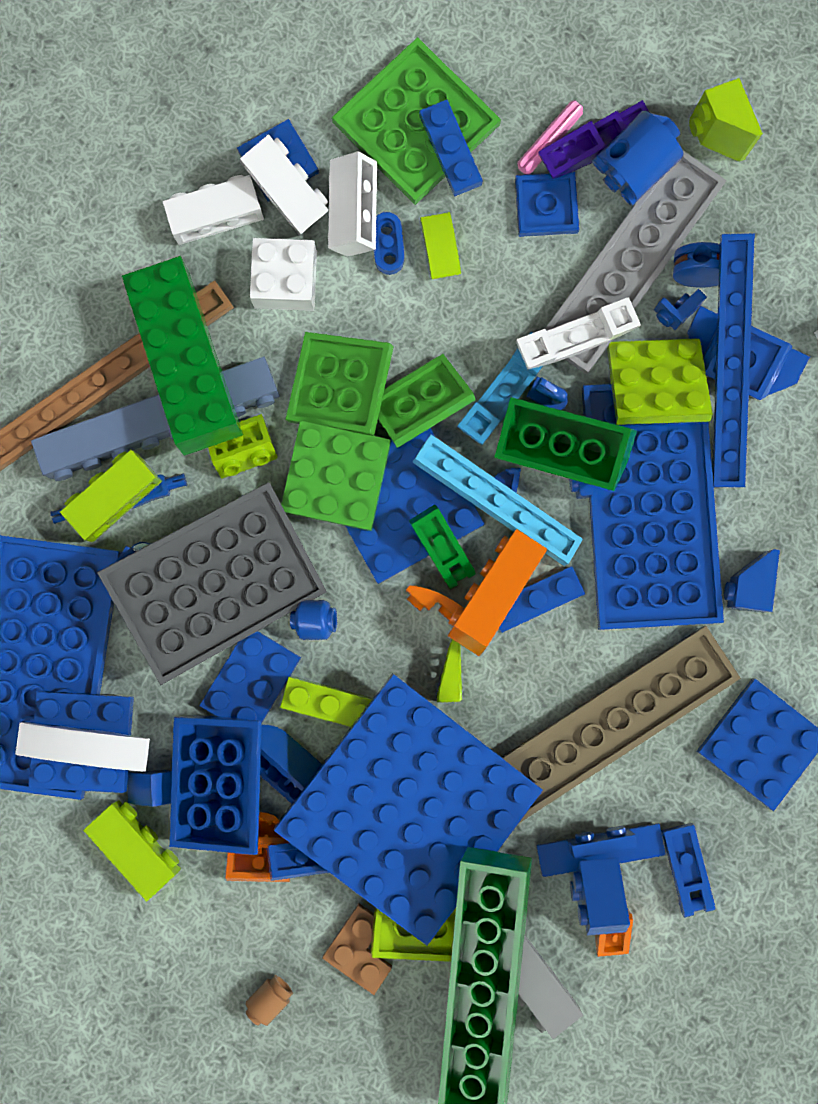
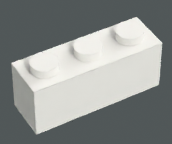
(284, 184)
(352, 204)
(213, 209)

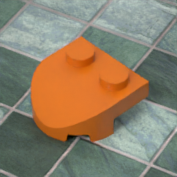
(256, 867)

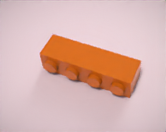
(497, 592)

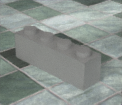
(545, 994)

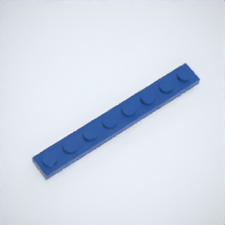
(733, 359)

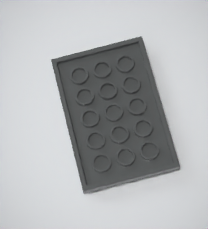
(212, 582)

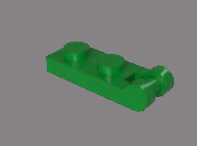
(442, 546)

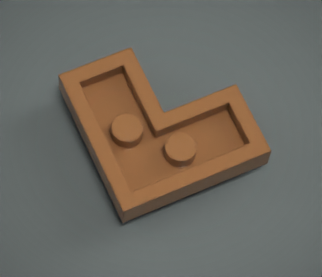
(351, 954)

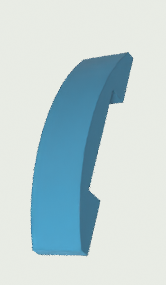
(493, 404)

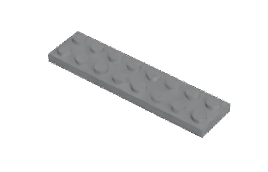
(641, 247)

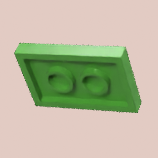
(422, 400)

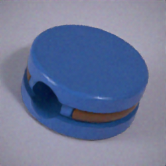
(697, 265)

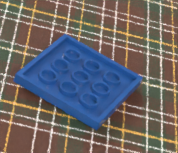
(403, 495)

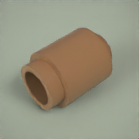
(268, 1001)

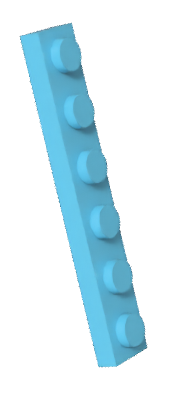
(496, 499)

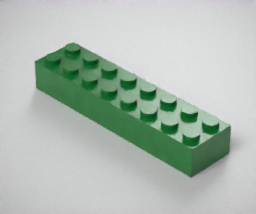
(484, 977)

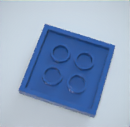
(84, 712)
(762, 744)

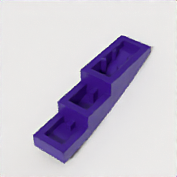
(586, 142)

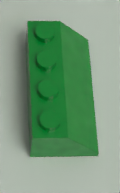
(565, 444)

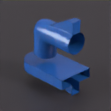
(548, 394)

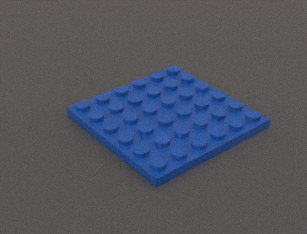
(403, 807)

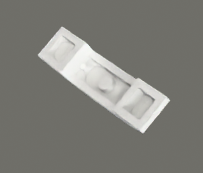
(578, 335)

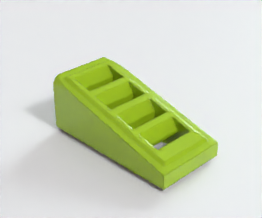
(451, 682)

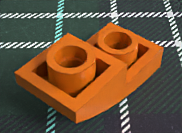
(427, 598)

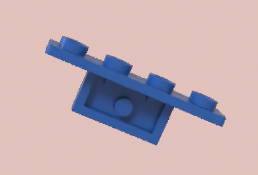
(616, 842)

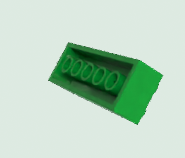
(182, 356)

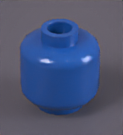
(314, 620)

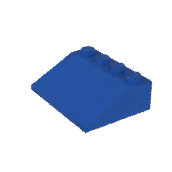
(215, 784)

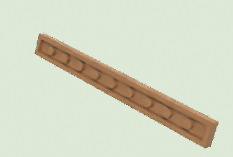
(92, 386)

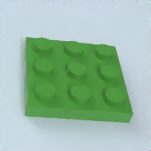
(340, 382)
(335, 475)

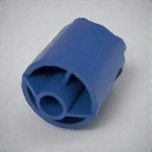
(640, 155)

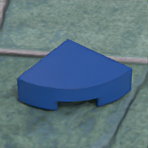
(509, 478)

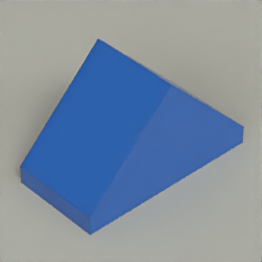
(149, 787)

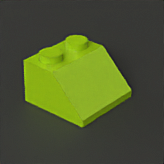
(726, 121)

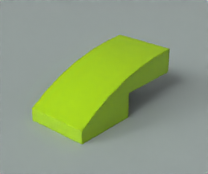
(440, 245)

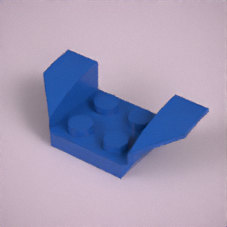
(772, 360)

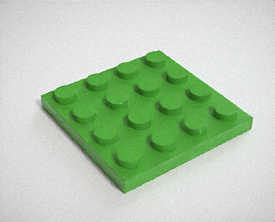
(387, 123)

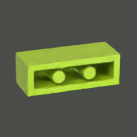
(110, 495)
(323, 701)
(133, 849)

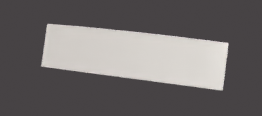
(82, 746)

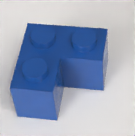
(600, 896)

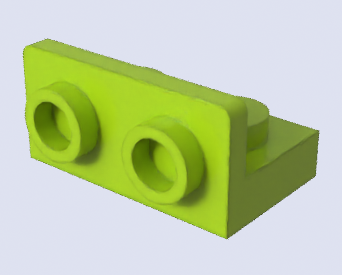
(245, 451)

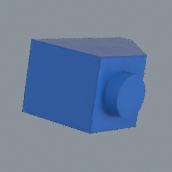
(754, 584)

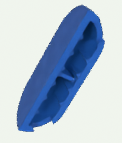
(285, 762)

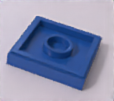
(546, 204)

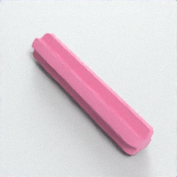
(553, 133)

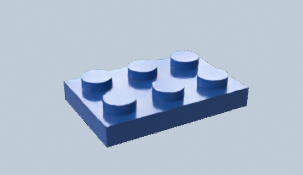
(251, 679)

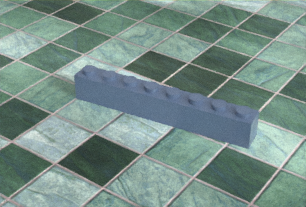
(140, 425)

